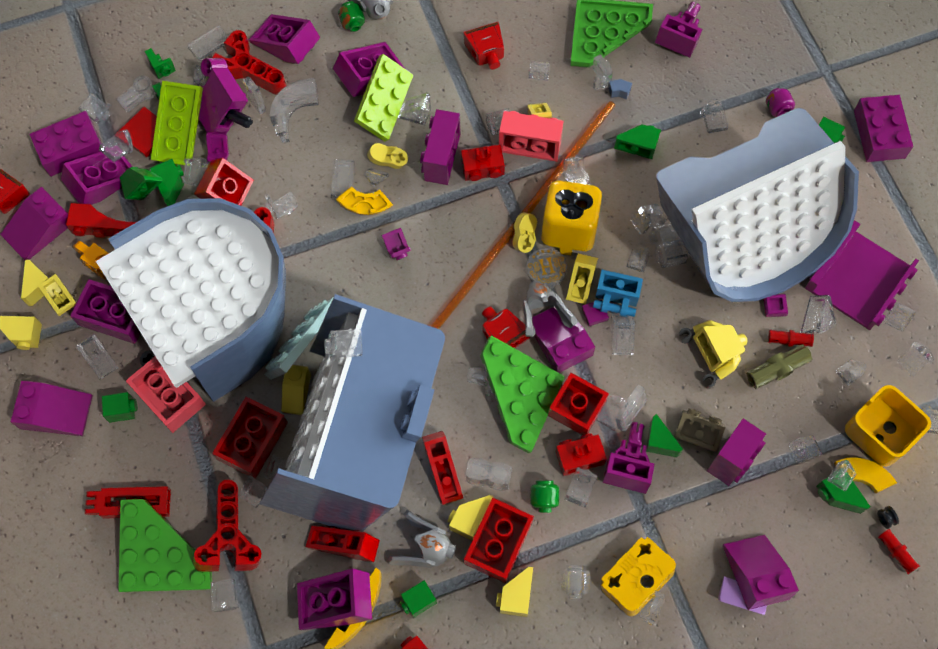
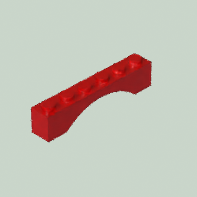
(86, 220)

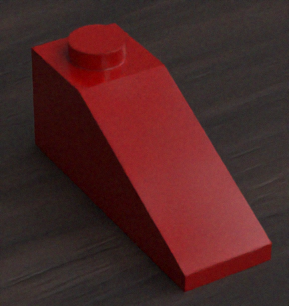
(442, 467)
(343, 543)

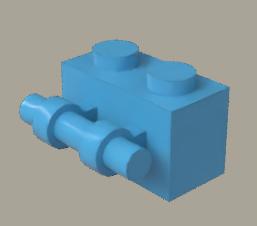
(618, 289)

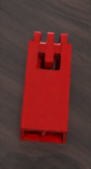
(157, 496)

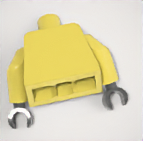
(718, 346)

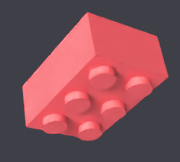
(530, 135)
(169, 403)

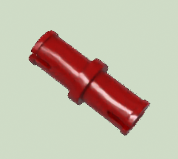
(791, 338)
(898, 551)

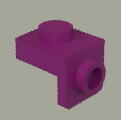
(217, 145)
(396, 244)

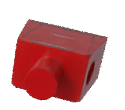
(485, 45)
(11, 192)
(504, 327)

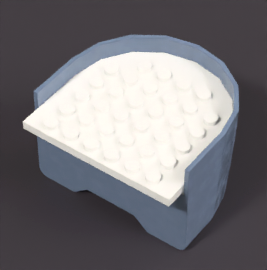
(763, 208)
(202, 290)

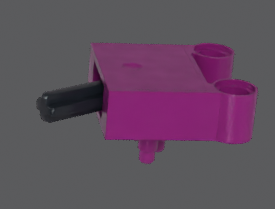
(221, 98)

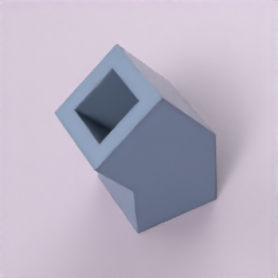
(619, 88)

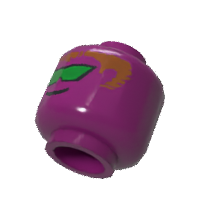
(780, 102)

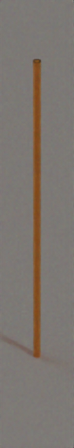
(528, 209)

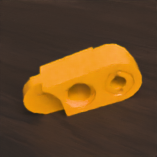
(90, 256)

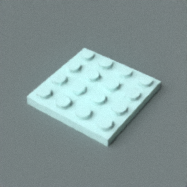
(301, 338)

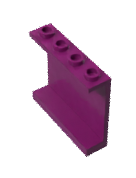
(862, 279)

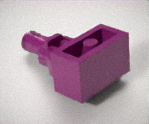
(680, 33)
(629, 466)

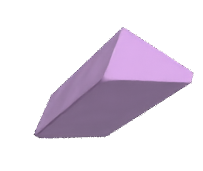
(732, 595)

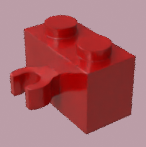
(483, 162)
(582, 454)

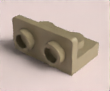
(700, 429)

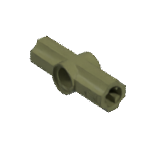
(779, 366)

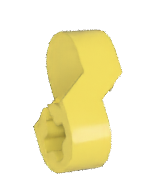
(387, 156)
(524, 232)

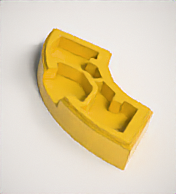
(364, 203)
(871, 474)

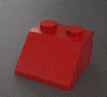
(224, 182)

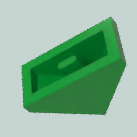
(661, 440)

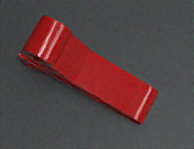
(238, 47)
(216, 544)

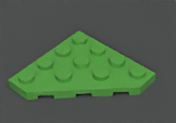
(605, 26)
(521, 390)
(154, 553)

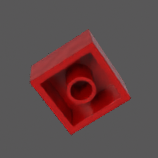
(578, 404)

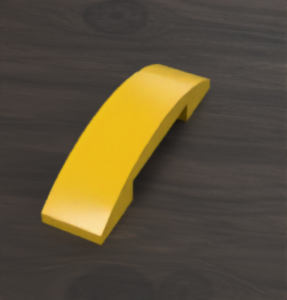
(341, 638)

